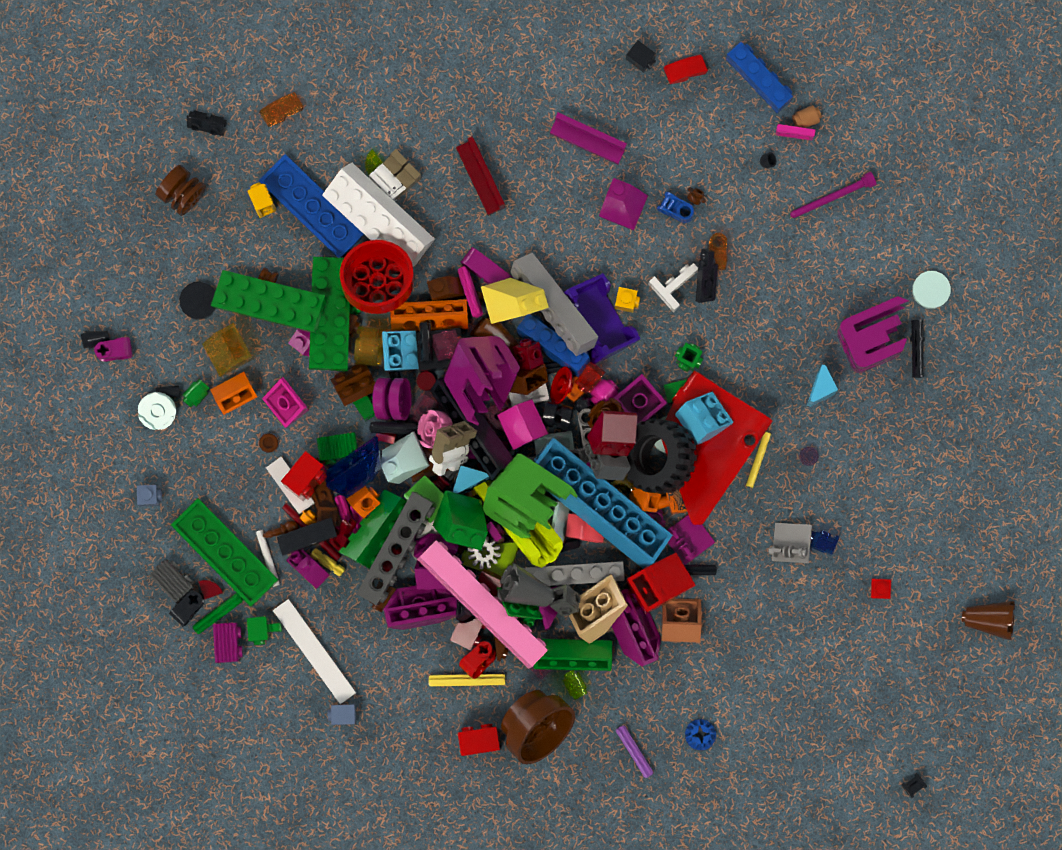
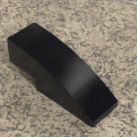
(307, 536)

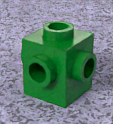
(689, 350)

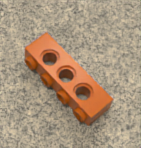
(440, 314)

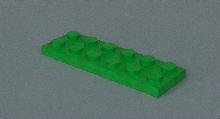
(269, 301)
(330, 343)
(224, 552)

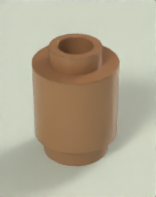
(807, 117)

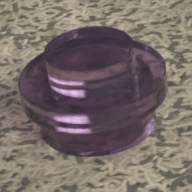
(808, 456)

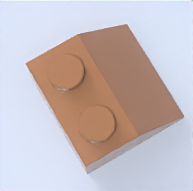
(681, 620)

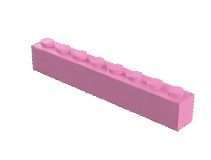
(482, 604)

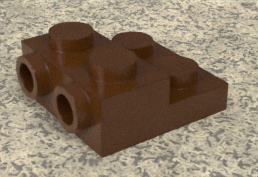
(353, 384)

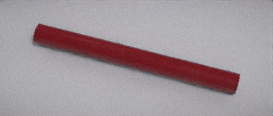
(325, 545)

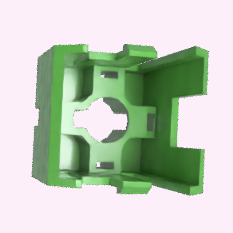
(518, 496)

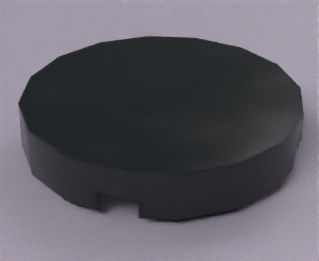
(197, 300)

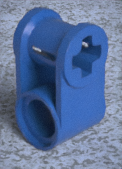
(674, 208)

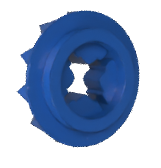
(695, 742)

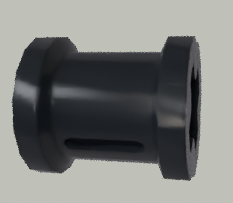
(914, 785)

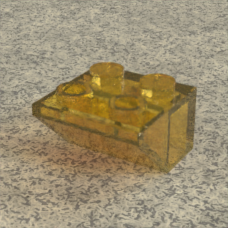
(227, 350)

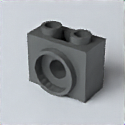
(608, 466)

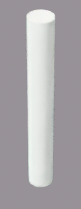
(266, 554)

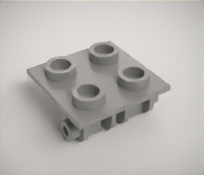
(791, 543)

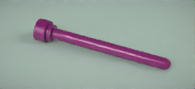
(866, 181)

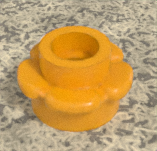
(308, 517)

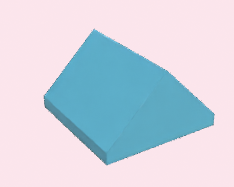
(823, 387)
(468, 479)

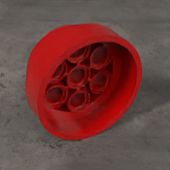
(362, 261)

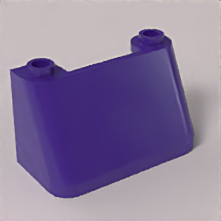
(595, 307)

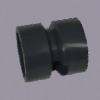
(550, 413)

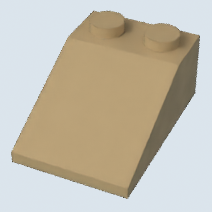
(598, 609)

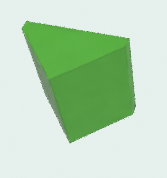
(428, 490)

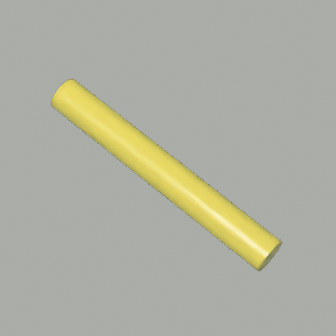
(758, 460)

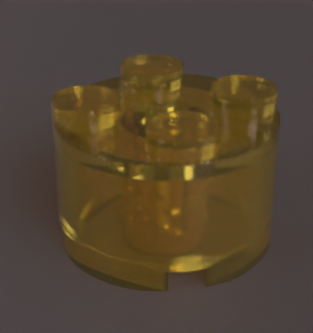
(369, 346)

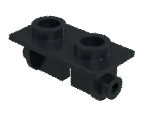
(197, 121)

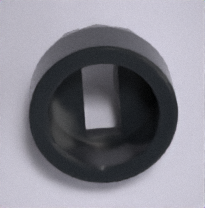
(768, 160)

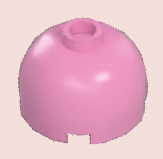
(429, 424)

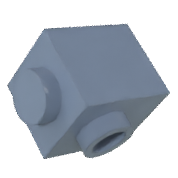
(148, 495)
(342, 714)

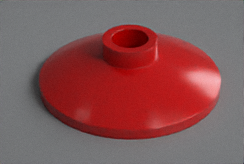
(561, 385)

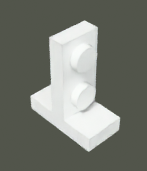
(672, 285)

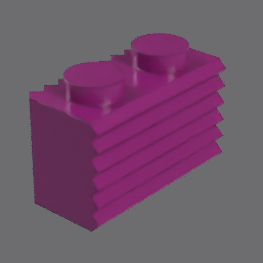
(227, 642)

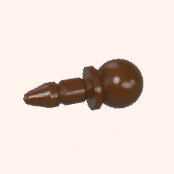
(284, 528)

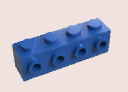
(759, 77)
(552, 344)

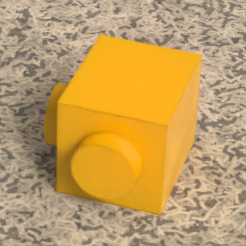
(627, 300)

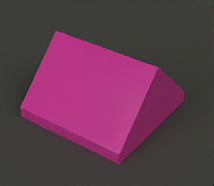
(285, 403)
(522, 424)

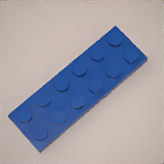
(305, 201)

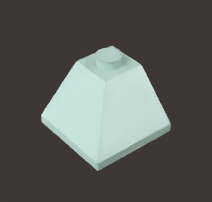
(403, 459)

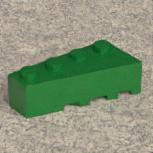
(374, 530)

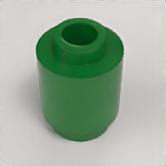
(195, 393)

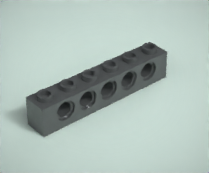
(367, 589)

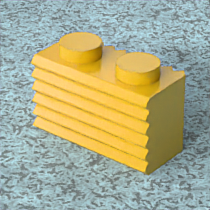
(261, 199)

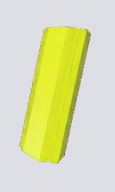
(543, 544)

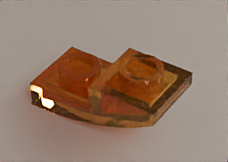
(280, 109)

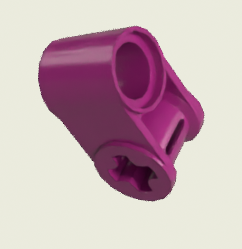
(116, 349)

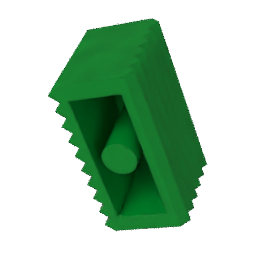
(336, 447)

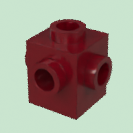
(528, 354)

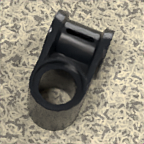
(185, 610)

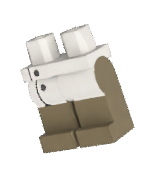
(395, 175)
(451, 447)

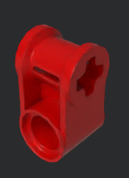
(477, 661)

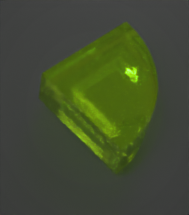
(372, 162)

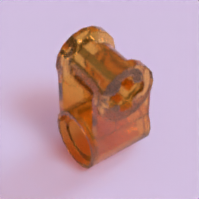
(719, 252)

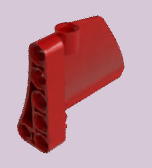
(723, 454)

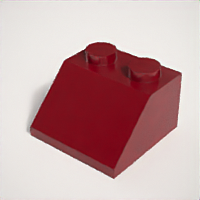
(613, 433)

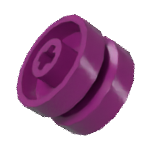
(392, 398)

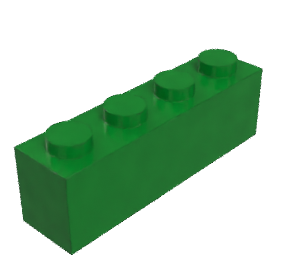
(576, 655)

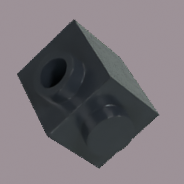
(641, 56)

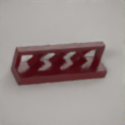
(480, 176)

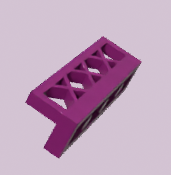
(588, 138)

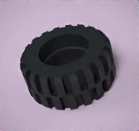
(679, 460)

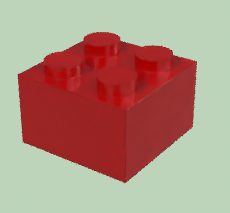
(479, 740)

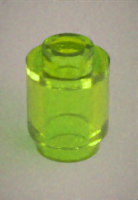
(574, 684)

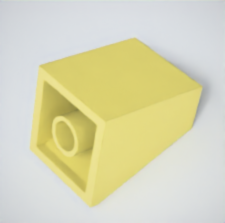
(512, 299)

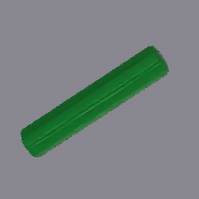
(217, 613)

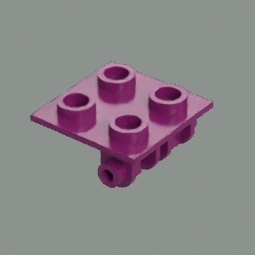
(689, 539)

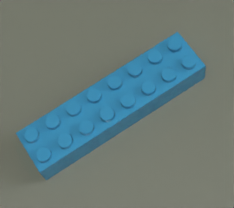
(605, 506)

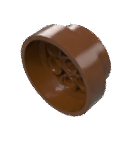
(536, 725)

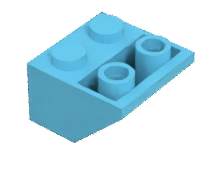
(400, 350)
(703, 417)

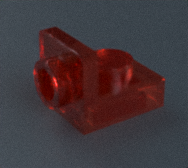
(589, 377)

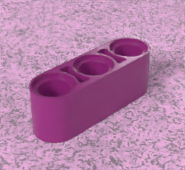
(484, 267)

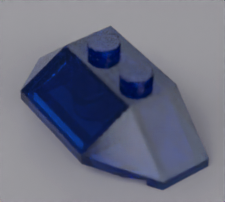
(355, 469)

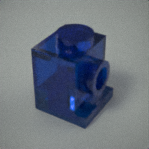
(823, 542)

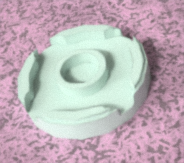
(931, 289)
(157, 411)

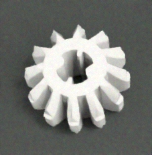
(487, 559)

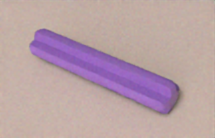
(634, 751)

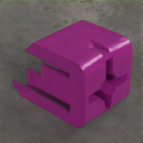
(867, 346)
(481, 365)

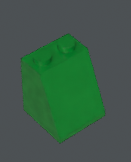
(461, 520)

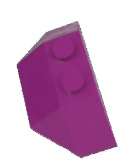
(419, 607)
(637, 632)

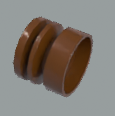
(177, 187)

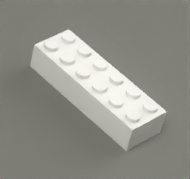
(376, 212)

